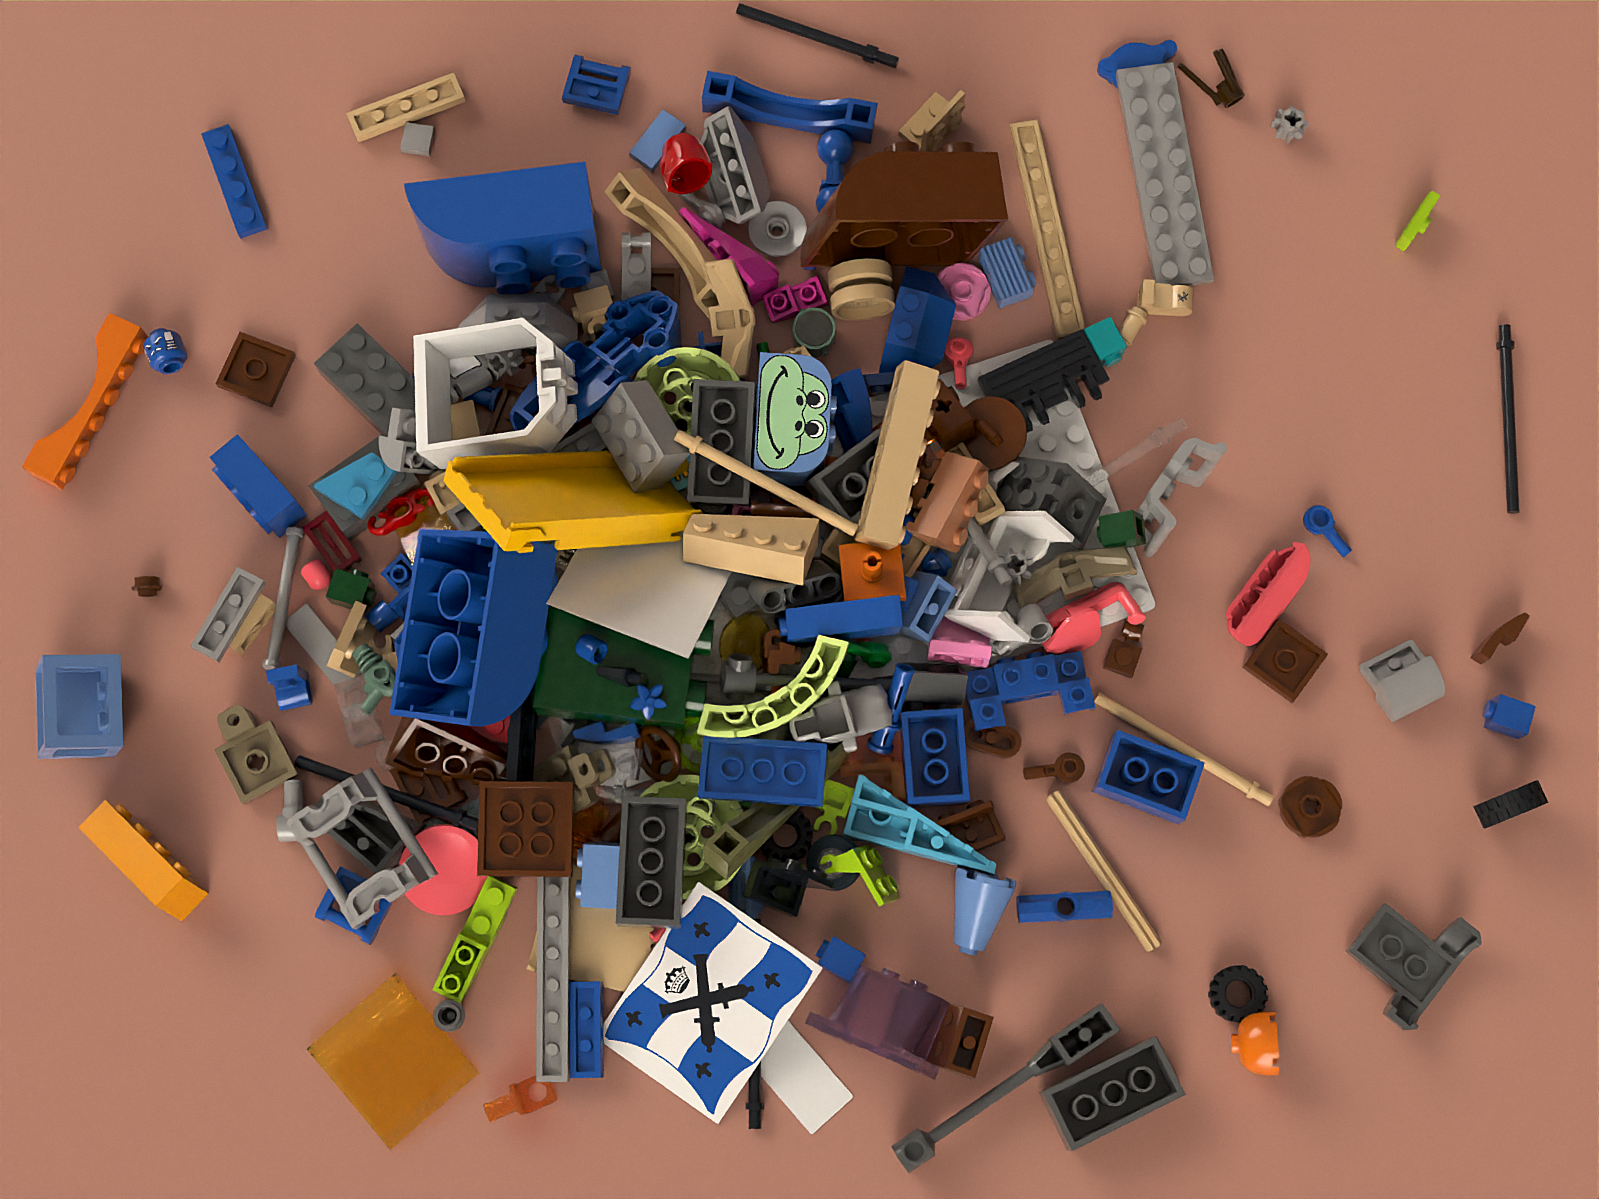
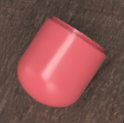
(316, 574)

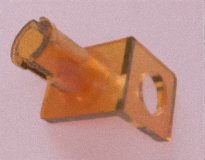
(518, 1100)

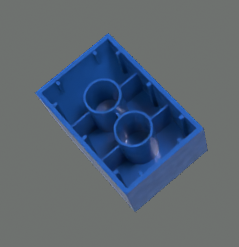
(510, 226)
(472, 628)

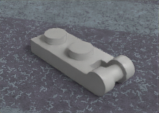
(636, 267)

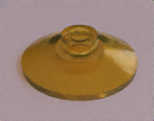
(747, 628)

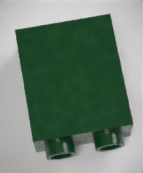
(573, 689)

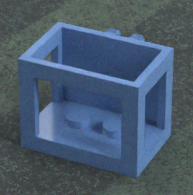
(79, 706)

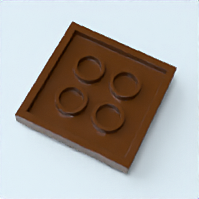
(526, 829)

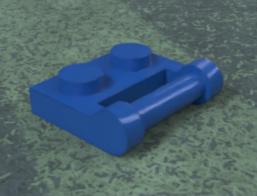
(595, 92)
(325, 911)

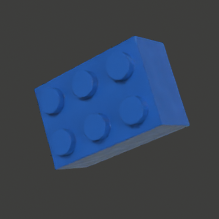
(256, 487)
(934, 758)
(1148, 777)

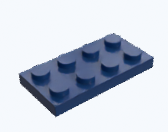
(763, 771)

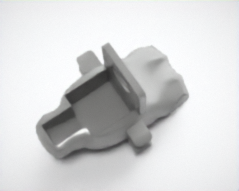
(843, 716)

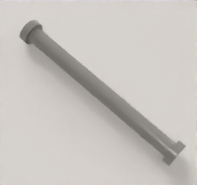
(294, 535)

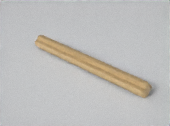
(1103, 870)

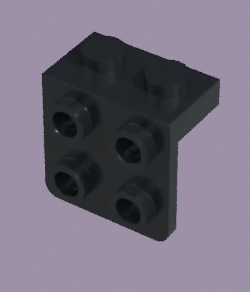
(783, 884)

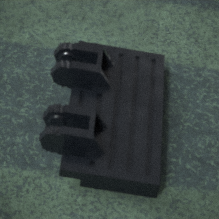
(1045, 373)

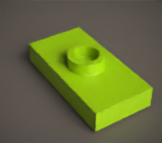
(1419, 221)

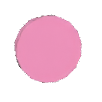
(967, 288)

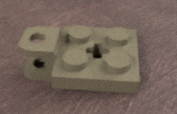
(244, 742)
(581, 768)

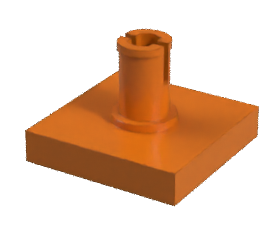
(871, 571)

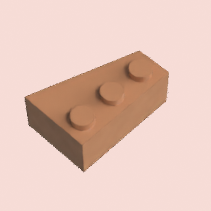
(950, 503)

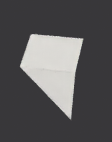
(995, 476)

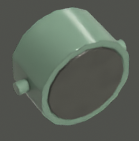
(814, 330)

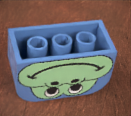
(793, 418)

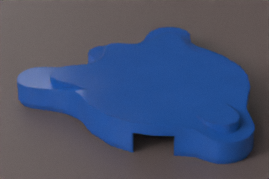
(1135, 55)

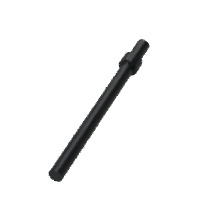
(869, 53)

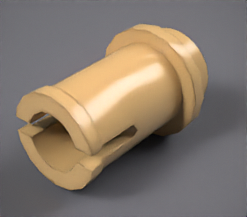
(1135, 319)

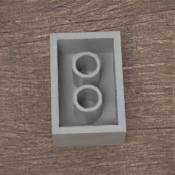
(640, 436)

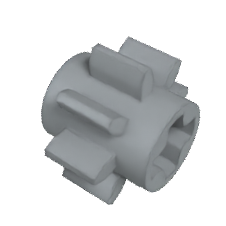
(1289, 124)
(505, 361)
(1019, 560)

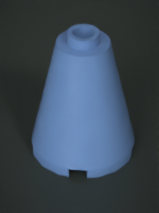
(978, 907)

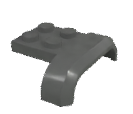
(1410, 960)

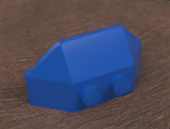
(918, 322)

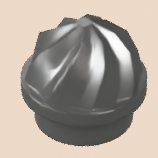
(449, 1015)

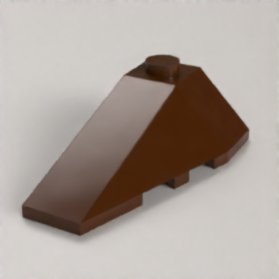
(445, 751)

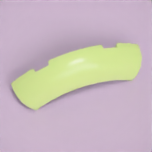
(784, 703)

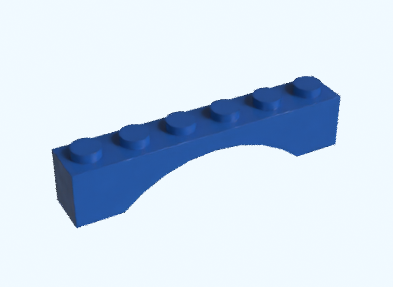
(808, 115)

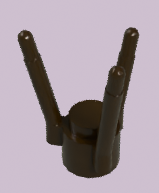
(1228, 90)

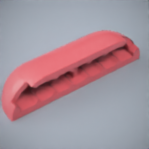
(1268, 593)

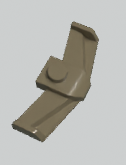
(1073, 573)

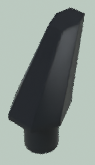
(623, 675)

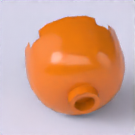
(1257, 1043)

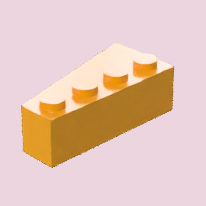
(143, 860)

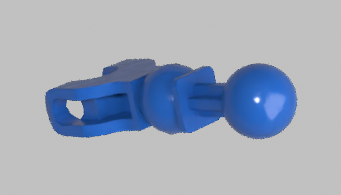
(835, 150)

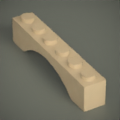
(644, 203)

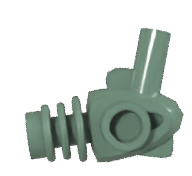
(378, 675)

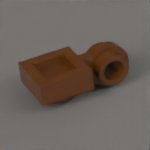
(1124, 656)

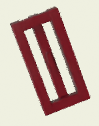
(346, 563)

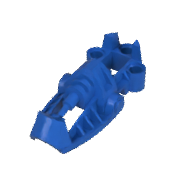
(613, 355)

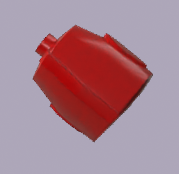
(686, 162)

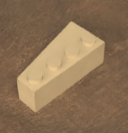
(753, 545)

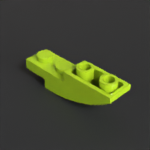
(475, 939)

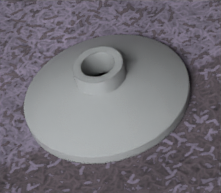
(777, 216)

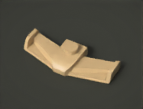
(733, 317)

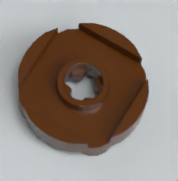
(1327, 812)

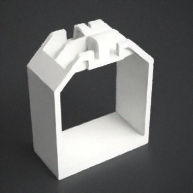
(433, 401)

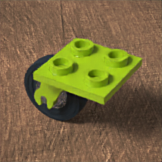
(845, 862)

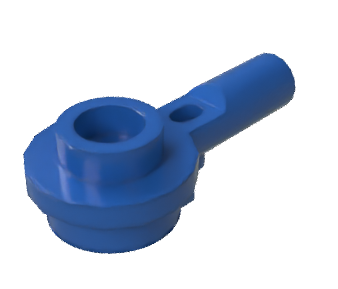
(1320, 521)

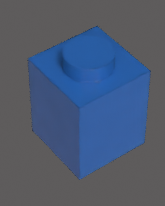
(1508, 716)
(839, 959)

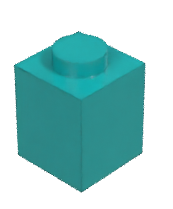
(1106, 341)

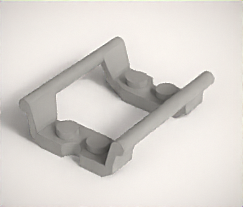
(1163, 487)
(386, 884)

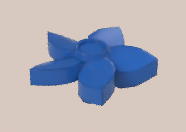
(648, 700)

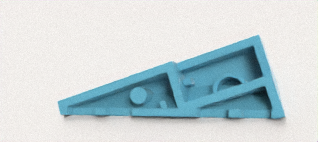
(891, 824)

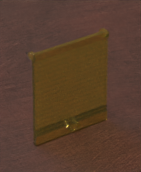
(392, 1061)

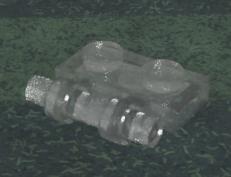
(627, 765)

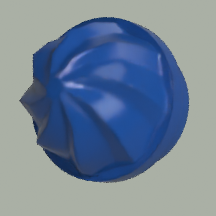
(936, 563)

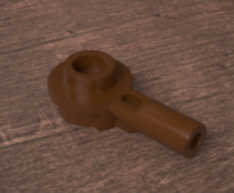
(1067, 768)

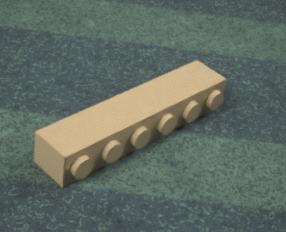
(897, 455)

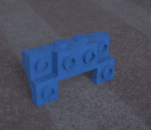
(1027, 680)

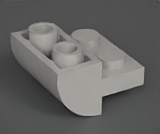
(399, 447)
(1403, 680)

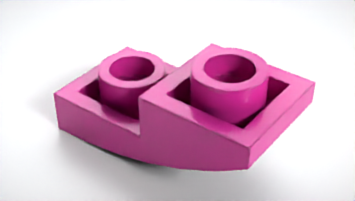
(788, 301)

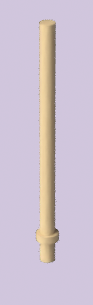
(696, 445)
(1251, 789)

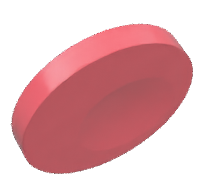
(455, 858)

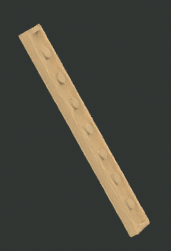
(1047, 228)

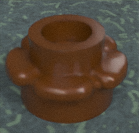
(147, 586)

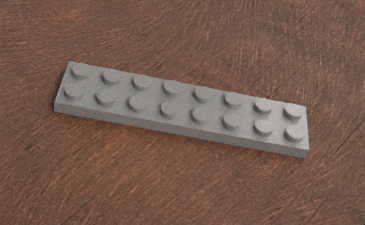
(1164, 175)

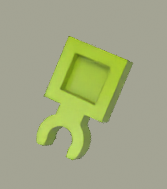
(836, 804)

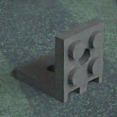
(1053, 490)

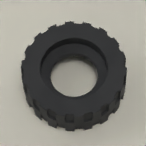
(1510, 804)

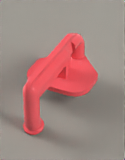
(1080, 622)

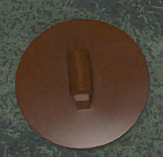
(998, 432)

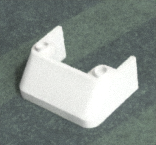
(979, 593)

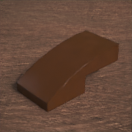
(1504, 634)

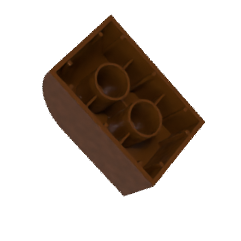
(910, 208)

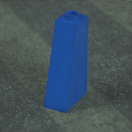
(843, 620)

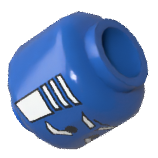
(165, 351)

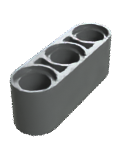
(777, 595)

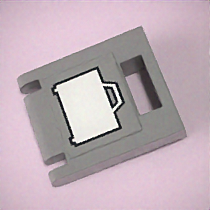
(469, 375)

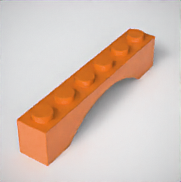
(56, 455)

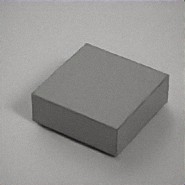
(417, 139)

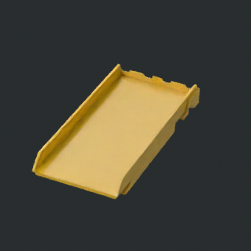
(564, 498)

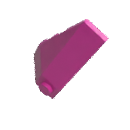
(755, 273)

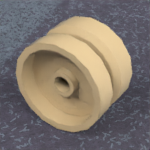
(861, 289)

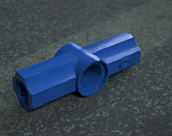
(1084, 907)

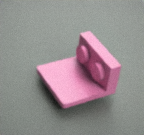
(958, 645)

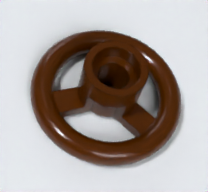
(661, 751)

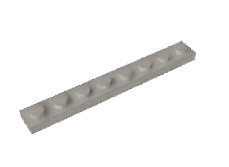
(553, 980)

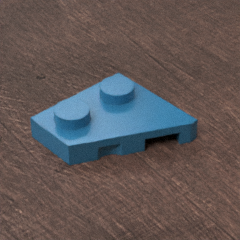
(358, 484)

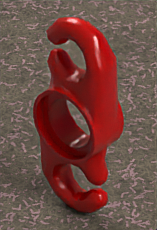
(393, 522)

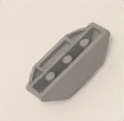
(737, 176)
(535, 308)

